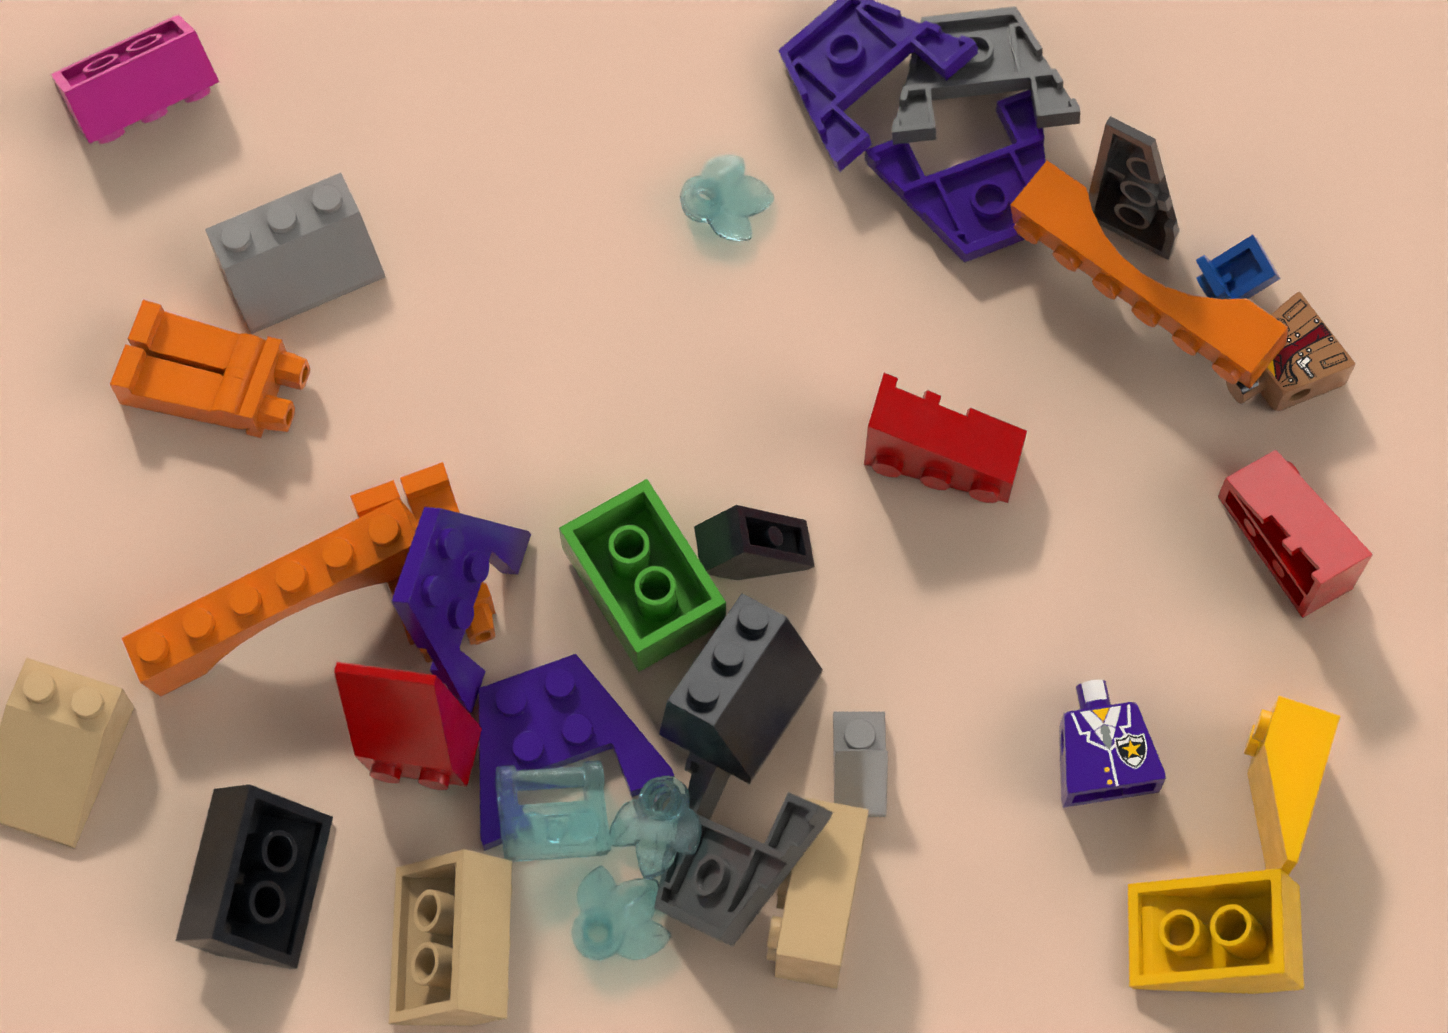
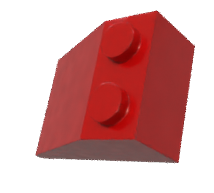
(407, 726)

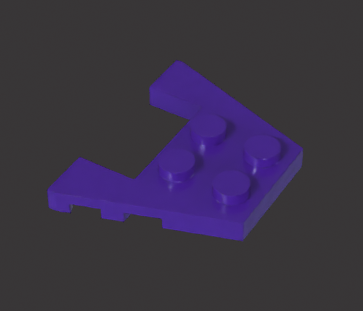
(849, 53)
(972, 200)
(441, 585)
(552, 721)

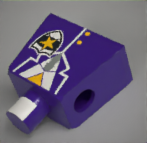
(1106, 750)

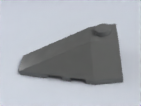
(1132, 190)

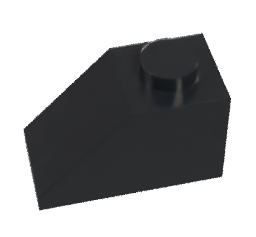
(753, 544)

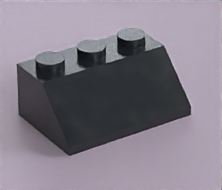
(742, 690)
(254, 877)

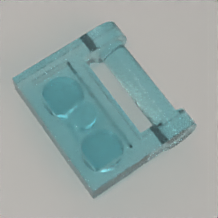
(555, 828)

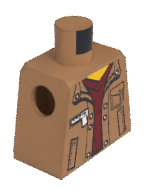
(1307, 364)

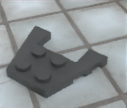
(1005, 62)
(731, 873)

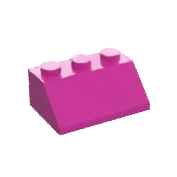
(136, 79)

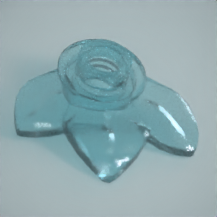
(731, 196)
(655, 830)
(623, 911)

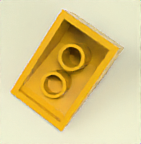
(1285, 775)
(1216, 933)

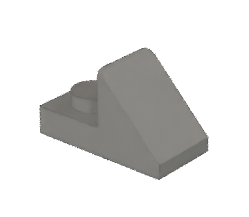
(860, 761)

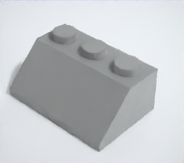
(295, 253)

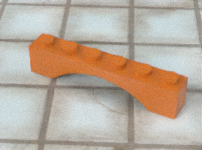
(1227, 332)
(205, 631)

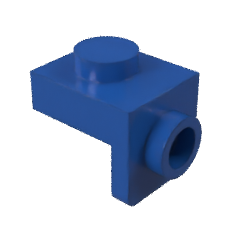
(1237, 272)

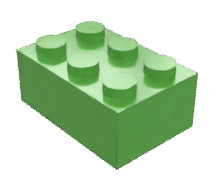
(643, 575)

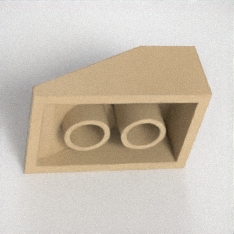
(57, 749)

